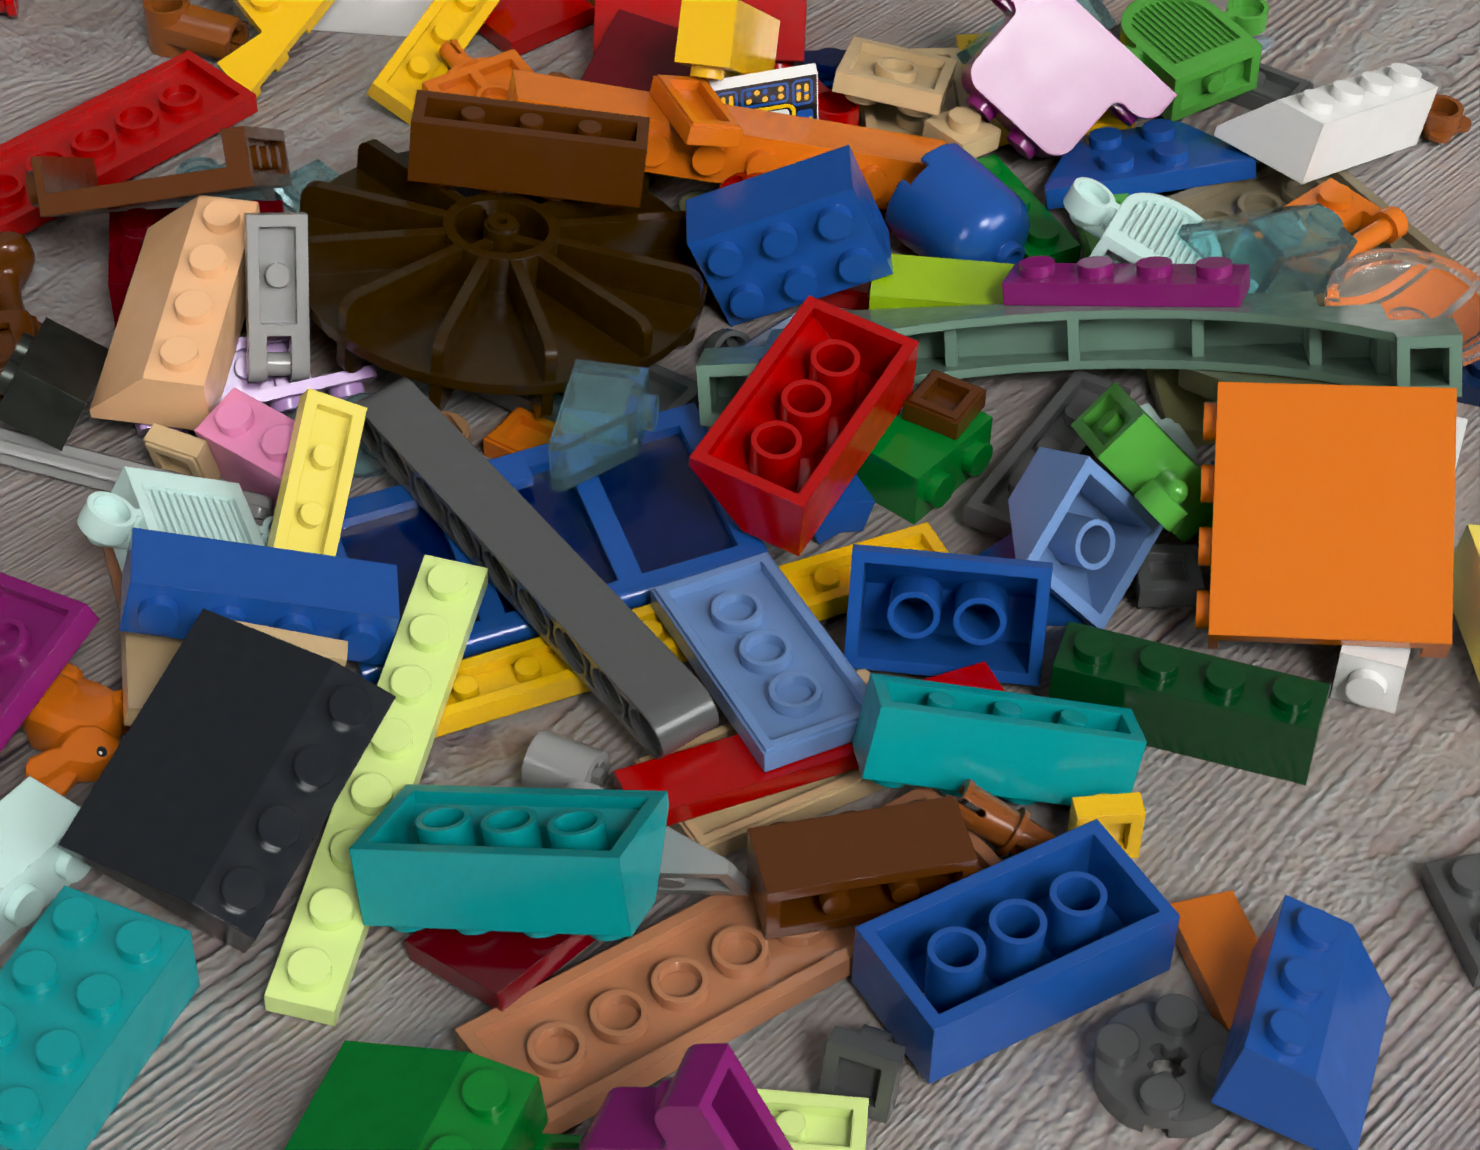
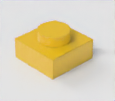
(1119, 814)

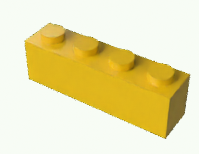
(725, 39)

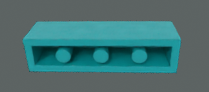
(1000, 739)

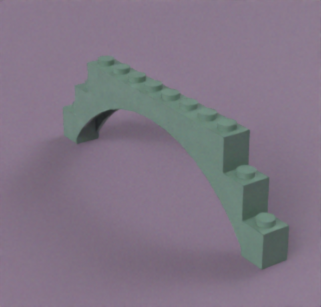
(1266, 335)

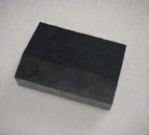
(227, 776)

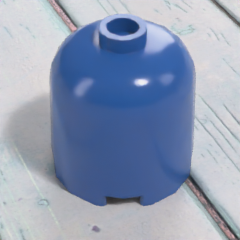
(959, 211)

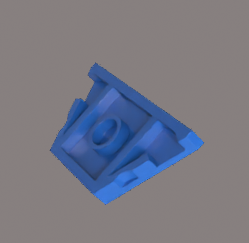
(1148, 160)

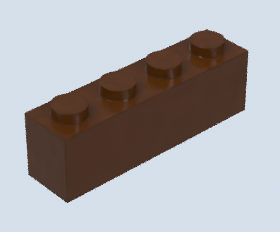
(527, 149)

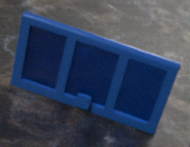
(630, 524)

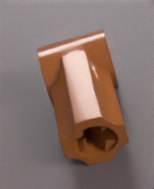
(180, 27)

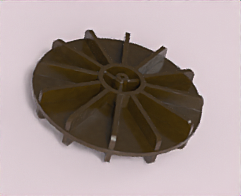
(492, 284)

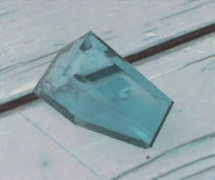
(600, 421)

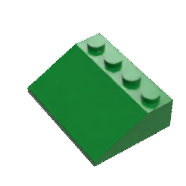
(421, 1101)

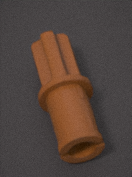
(999, 823)

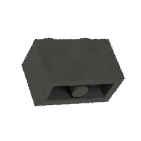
(50, 382)

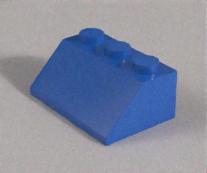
(946, 613)
(1305, 1031)

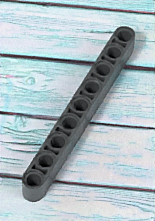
(537, 571)

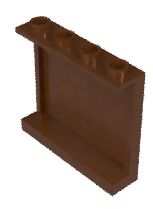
(69, 185)

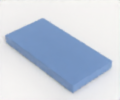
(764, 659)

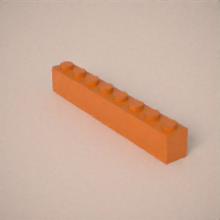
(767, 141)

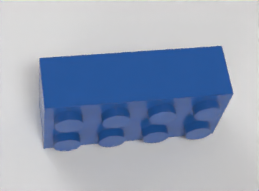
(1013, 949)

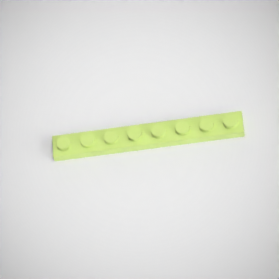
(420, 671)

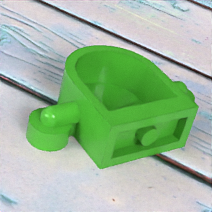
(1197, 48)
(1146, 462)

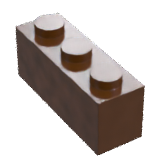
(855, 864)

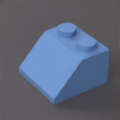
(1083, 524)

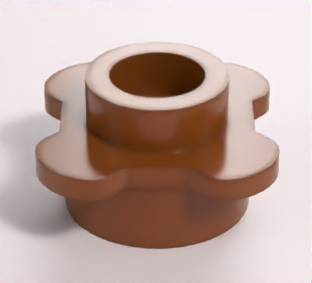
(1445, 120)

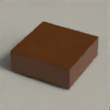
(944, 404)

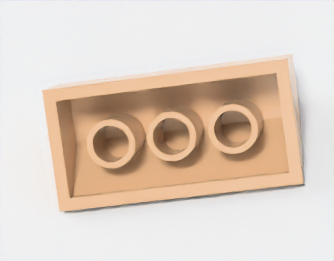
(179, 318)

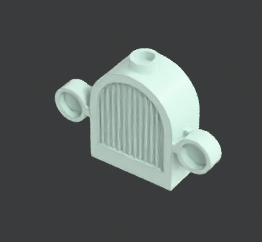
(1132, 230)
(169, 505)

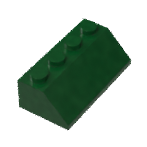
(1196, 700)

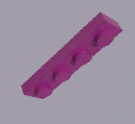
(1139, 284)

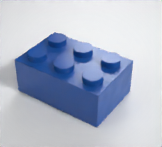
(788, 236)

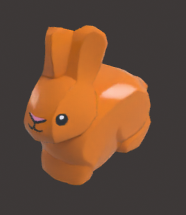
(75, 729)

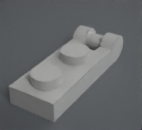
(277, 294)

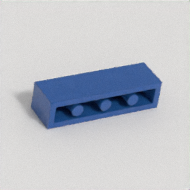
(335, 597)

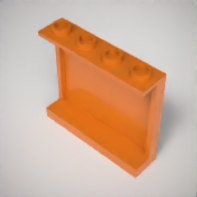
(1330, 515)

